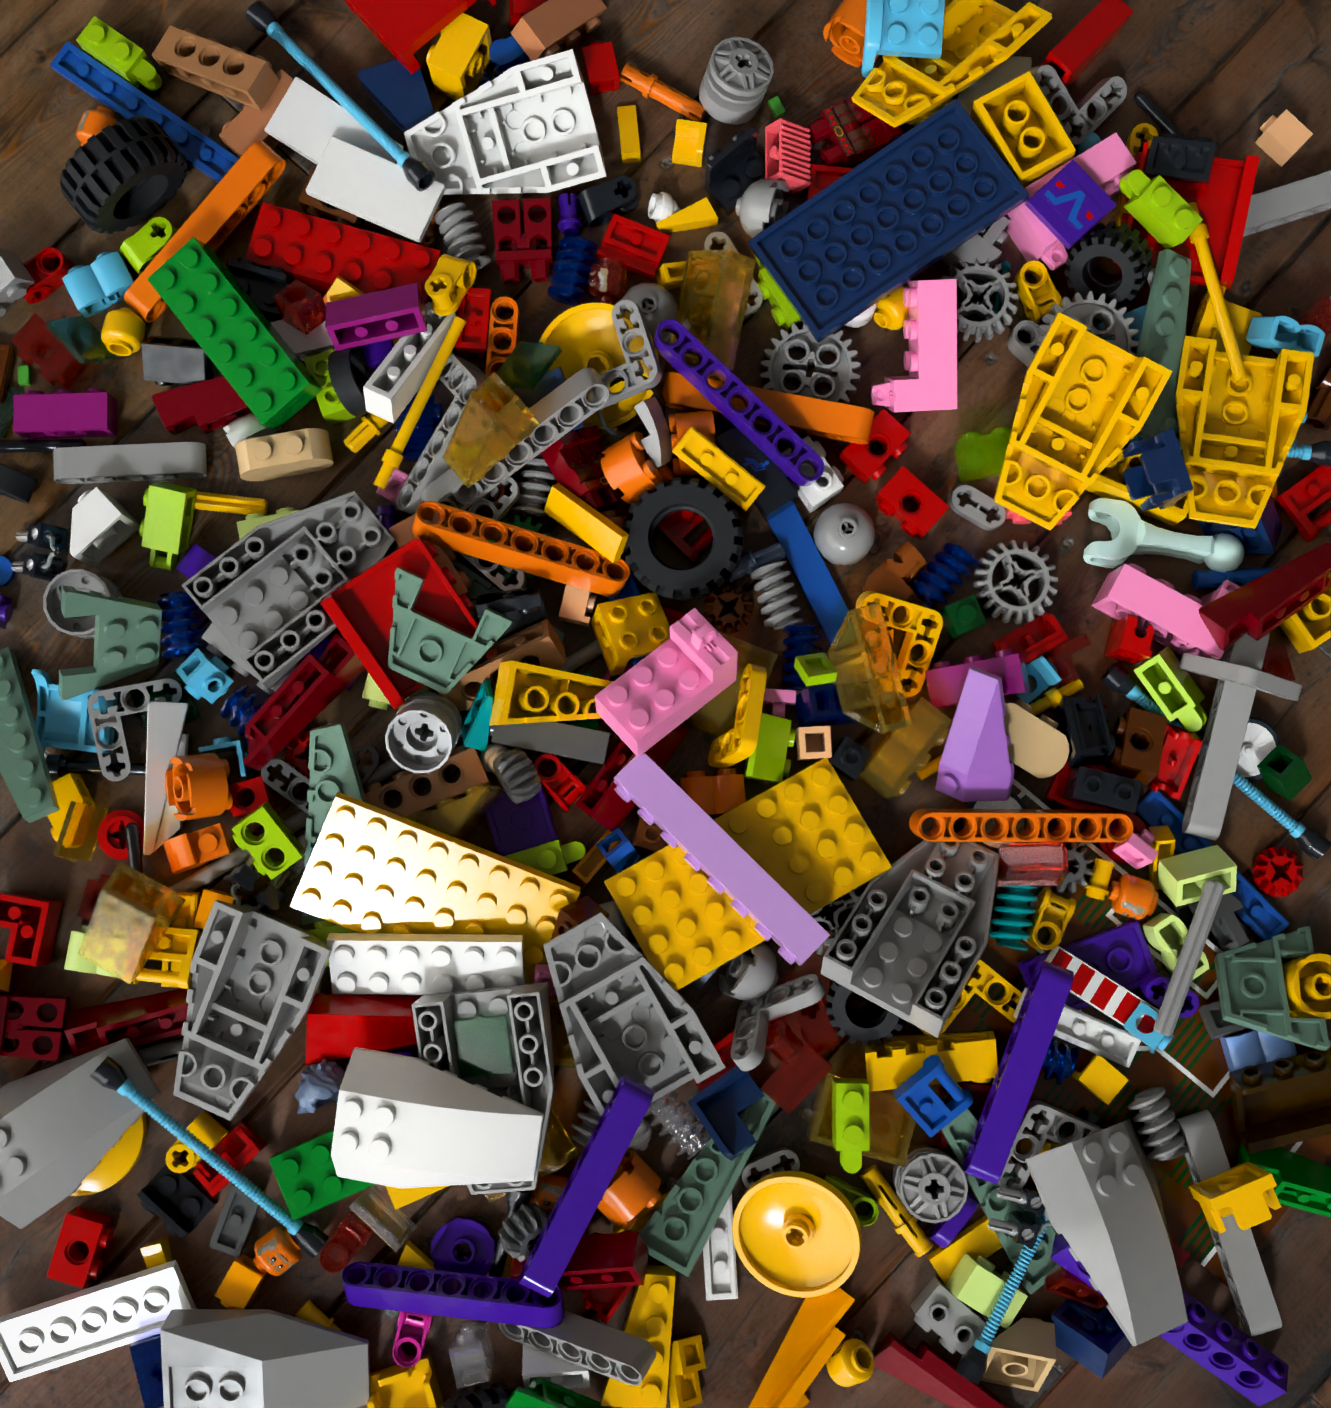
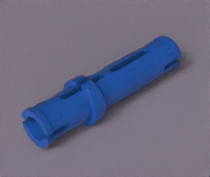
(1213, 579)

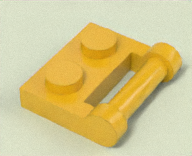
(175, 946)

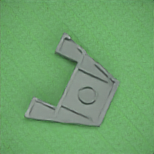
(123, 639)
(431, 649)
(1255, 990)

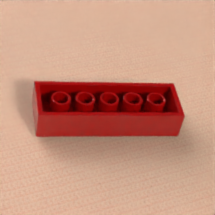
(322, 249)

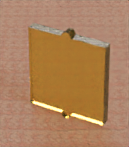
(80, 831)

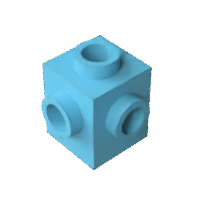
(205, 676)

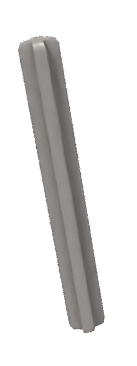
(1189, 958)

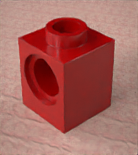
(601, 67)
(261, 791)

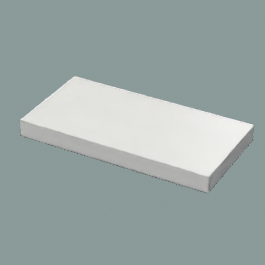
(310, 118)
(373, 190)

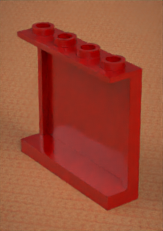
(407, 24)
(1221, 205)
(365, 611)

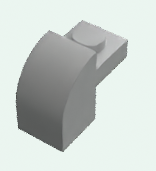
(980, 247)

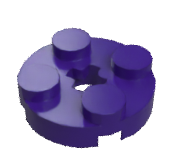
(458, 1231)

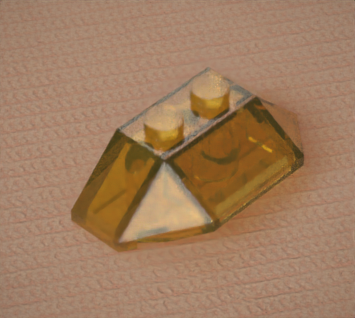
(869, 671)

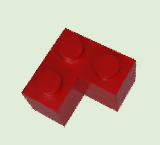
(32, 927)

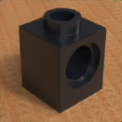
(849, 758)

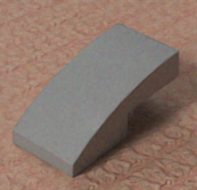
(659, 441)

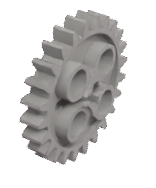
(1089, 309)
(804, 339)

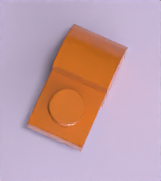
(197, 848)

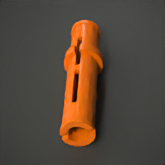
(659, 91)

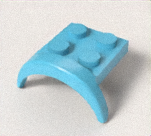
(902, 30)
(67, 722)

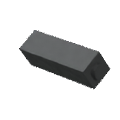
(554, 739)

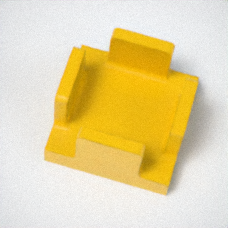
(1239, 1191)
(406, 1387)

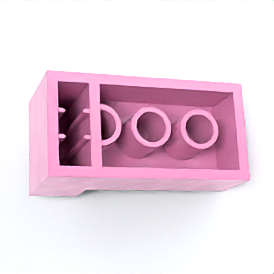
(1104, 164)
(931, 351)
(1157, 604)
(669, 683)

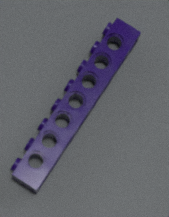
(1210, 1342)

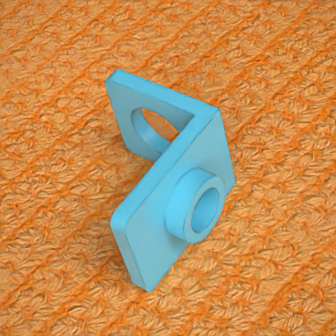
(1044, 674)
(227, 743)
(1154, 1039)

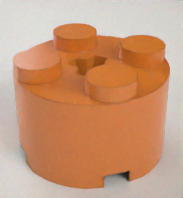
(847, 31)
(679, 423)
(631, 469)
(198, 786)
(630, 1191)

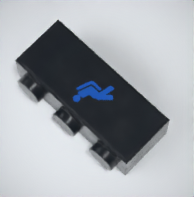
(779, 489)

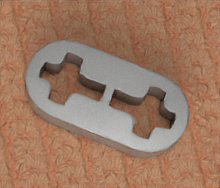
(972, 513)
(767, 1161)

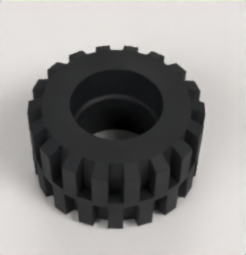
(1119, 245)
(858, 1025)

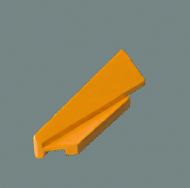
(804, 1350)

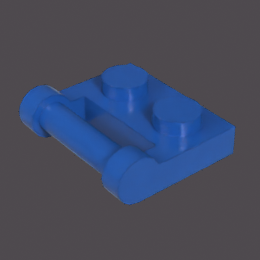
(923, 1101)

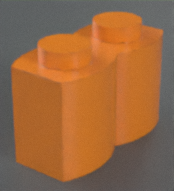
(715, 793)

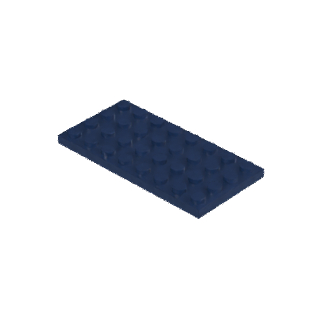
(888, 220)

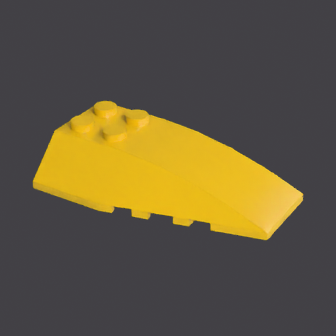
(974, 42)
(1073, 419)
(1238, 431)

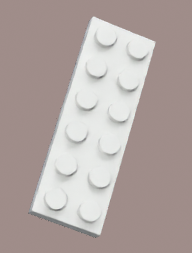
(423, 962)
(91, 1320)

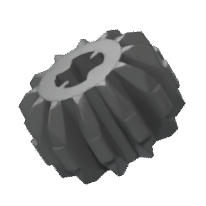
(517, 775)
(1078, 868)
(522, 1230)

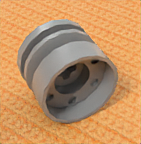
(735, 80)
(82, 581)
(411, 742)
(921, 1166)

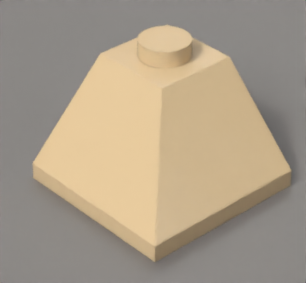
(1022, 1355)

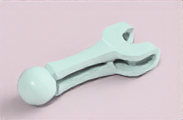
(1136, 537)

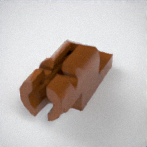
(892, 576)

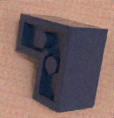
(1255, 541)
(721, 1107)
(1089, 1337)

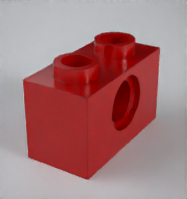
(889, 435)
(907, 486)
(68, 1263)

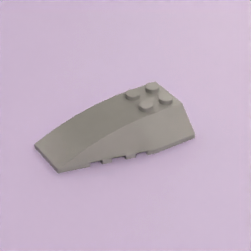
(243, 1003)
(622, 1015)
(61, 1127)
(1114, 1220)

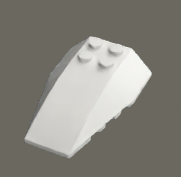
(515, 133)
(427, 1128)

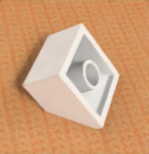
(99, 527)

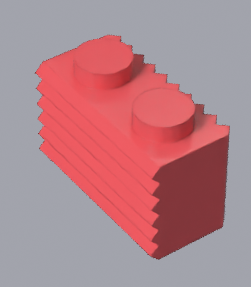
(788, 154)

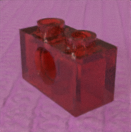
(33, 343)

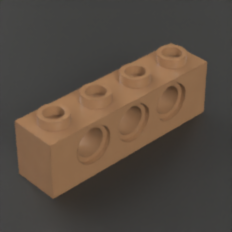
(216, 67)
(536, 641)
(405, 782)

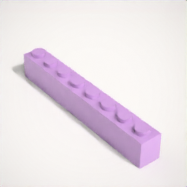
(720, 858)

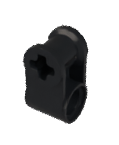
(604, 200)

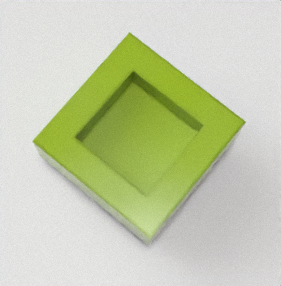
(815, 669)

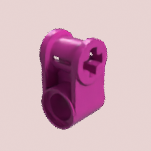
(414, 1329)

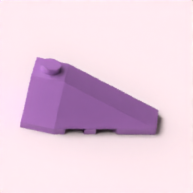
(976, 751)

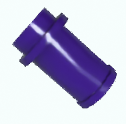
(569, 222)
(386, 515)

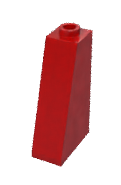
(1087, 41)
(364, 1021)

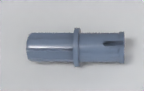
(760, 558)

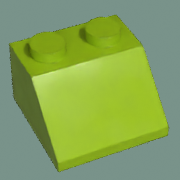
(769, 759)

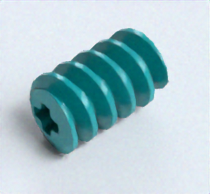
(1013, 916)

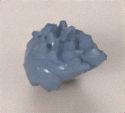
(319, 1086)

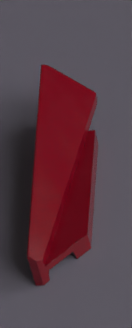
(204, 403)
(1268, 599)
(300, 700)
(138, 1018)
(932, 1374)

